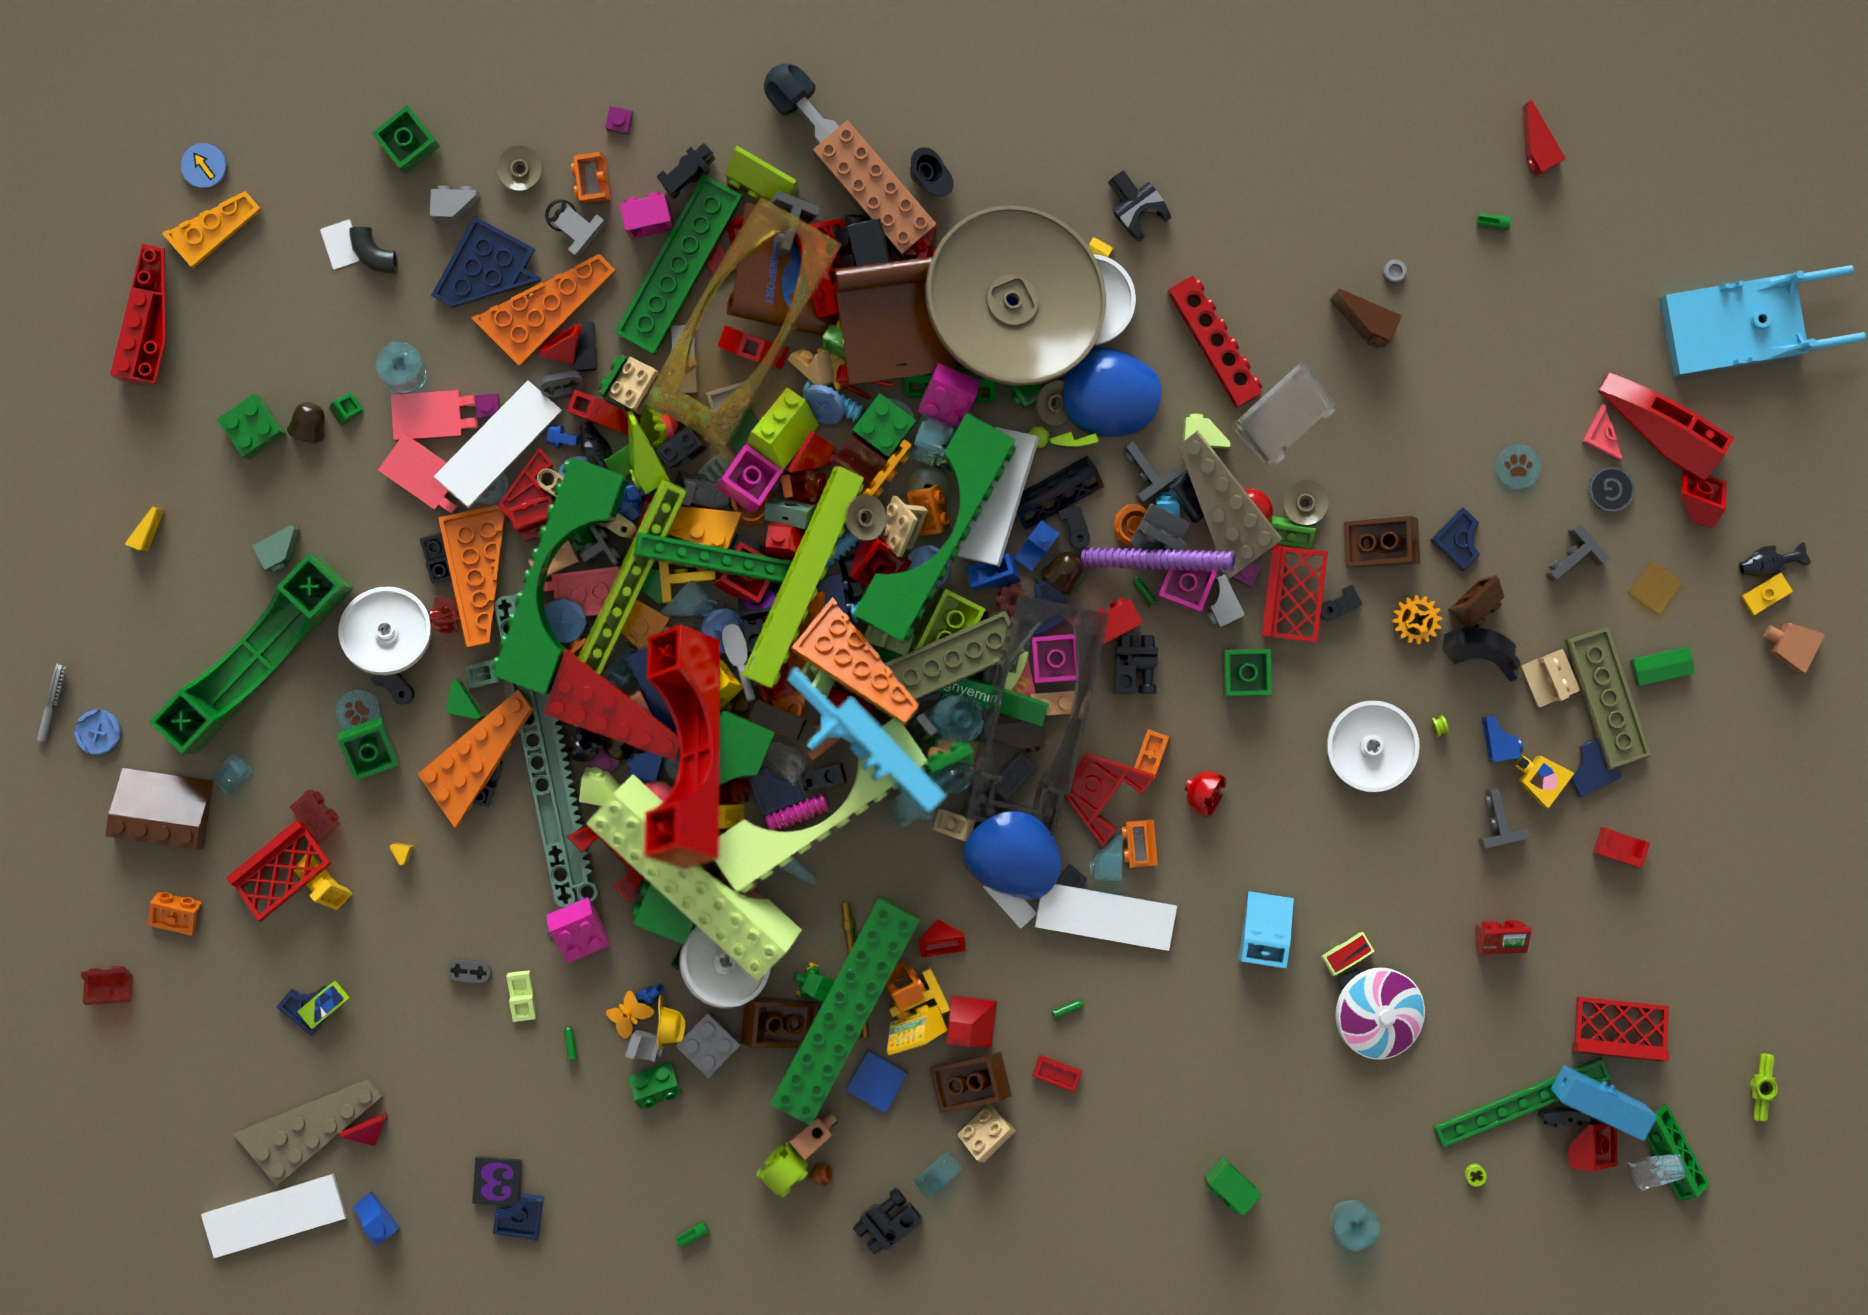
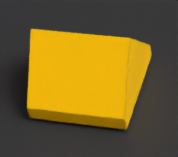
(1099, 247)
(401, 852)

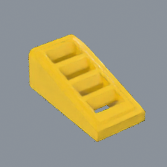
(145, 531)

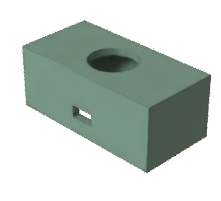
(797, 512)

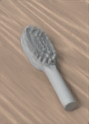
(737, 653)
(53, 698)

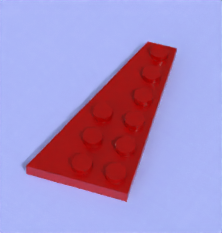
(599, 706)

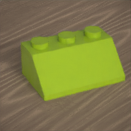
(758, 176)
(783, 429)
(947, 615)

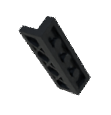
(1054, 488)

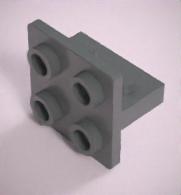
(1160, 531)
(595, 551)

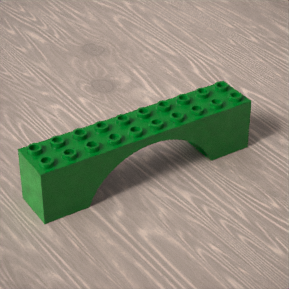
(976, 461)
(530, 648)
(215, 696)
(740, 754)
(845, 1010)

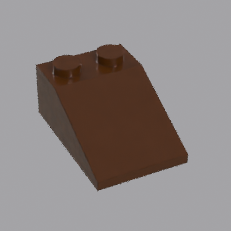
(1368, 319)
(1382, 542)
(1478, 601)
(777, 1022)
(971, 1082)

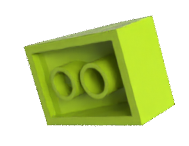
(646, 465)

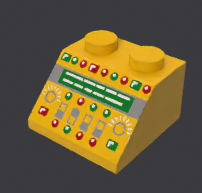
(915, 1028)

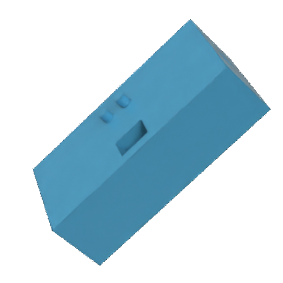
(1603, 1102)

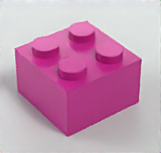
(646, 215)
(949, 395)
(749, 478)
(1187, 587)
(1053, 658)
(578, 930)

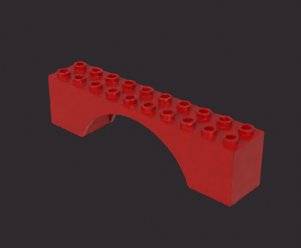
(687, 675)

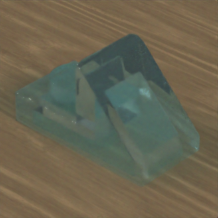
(232, 774)
(938, 1174)

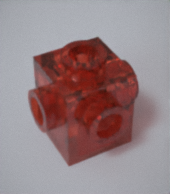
(808, 486)
(1006, 593)
(445, 614)
(735, 790)

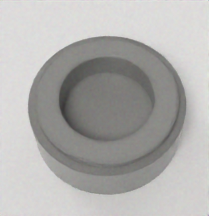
(1394, 271)

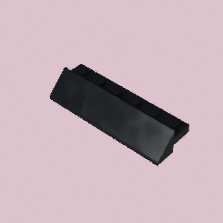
(862, 244)

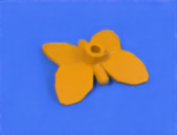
(627, 1014)

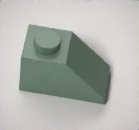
(277, 548)

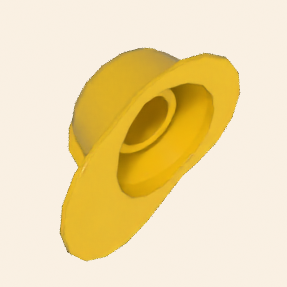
(671, 1025)

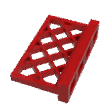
(824, 297)
(1274, 593)
(272, 853)
(1615, 1048)

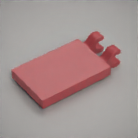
(431, 414)
(414, 470)
(585, 587)

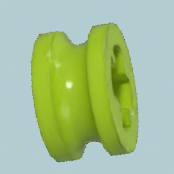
(1440, 726)
(1476, 1182)

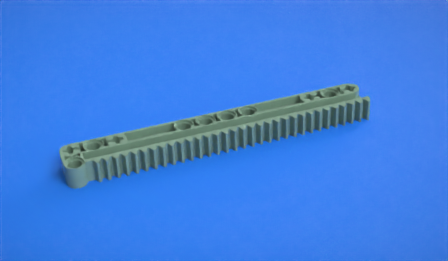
(556, 805)

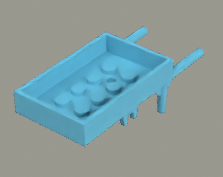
(1722, 329)
(869, 741)

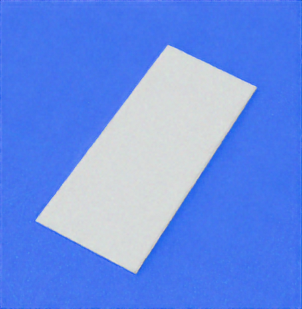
(1016, 908)

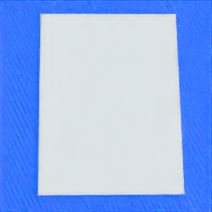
(338, 244)

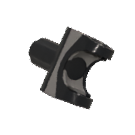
(1135, 203)

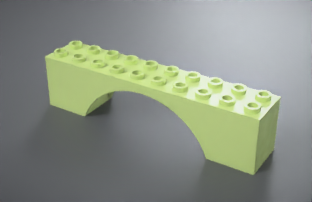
(753, 852)
(743, 926)

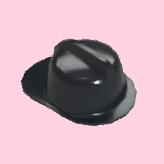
(930, 172)

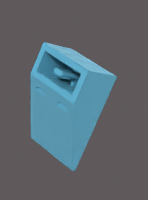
(1266, 930)

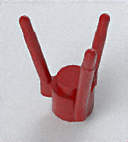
(842, 378)

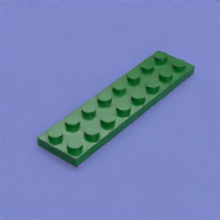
(679, 264)

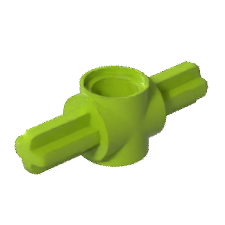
(1762, 1099)

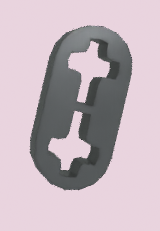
(561, 383)
(469, 976)

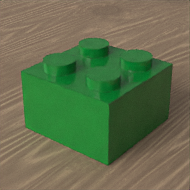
(405, 139)
(884, 425)
(251, 426)
(1247, 672)
(368, 748)
(1233, 1186)

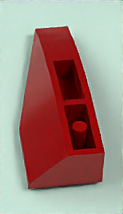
(144, 322)
(1668, 426)

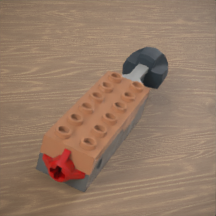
(854, 165)

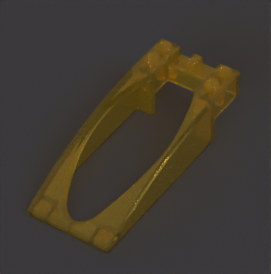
(722, 425)

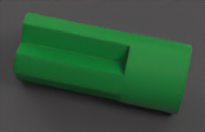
(1493, 221)
(693, 1234)

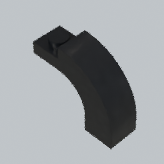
(1482, 644)

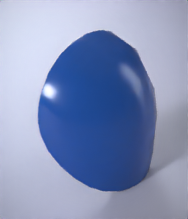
(1111, 393)
(1013, 855)

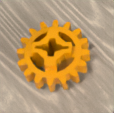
(1421, 628)

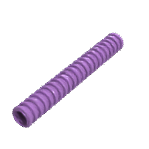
(1189, 560)

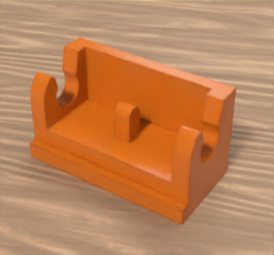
(1152, 752)

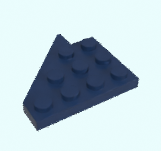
(484, 266)

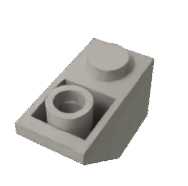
(451, 204)

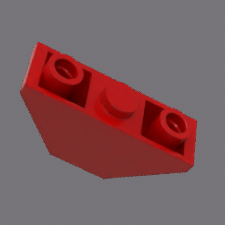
(748, 345)

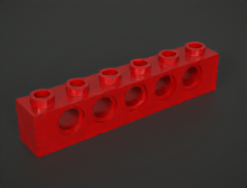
(1193, 288)

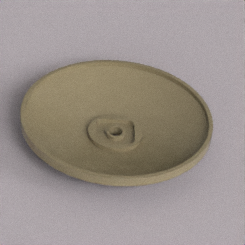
(1024, 257)

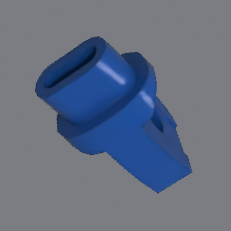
(557, 436)
(635, 494)
(629, 510)
(650, 994)

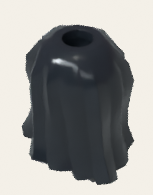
(585, 745)

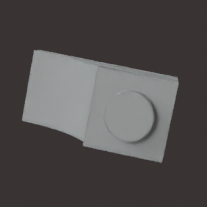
(1226, 606)
(644, 1046)

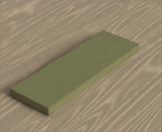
(952, 657)
(1608, 698)

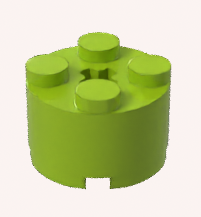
(783, 1169)

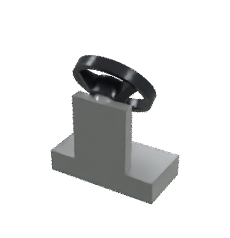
(575, 226)

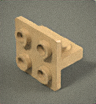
(633, 385)
(902, 525)
(1550, 678)
(985, 1133)

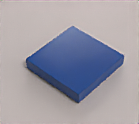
(876, 1081)

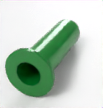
(1144, 591)
(1069, 1008)
(570, 1043)

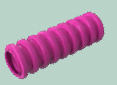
(797, 813)

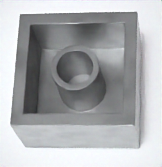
(709, 1044)

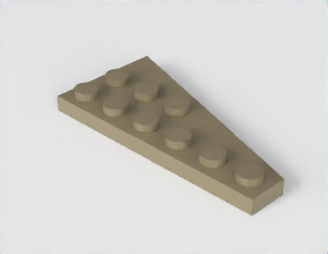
(1228, 510)
(296, 1135)

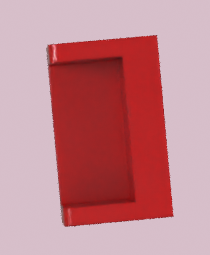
(1621, 847)

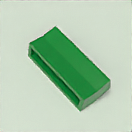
(1662, 666)

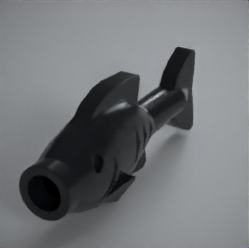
(594, 445)
(1766, 561)

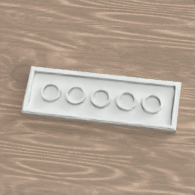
(497, 444)
(992, 528)
(1107, 916)
(273, 1215)

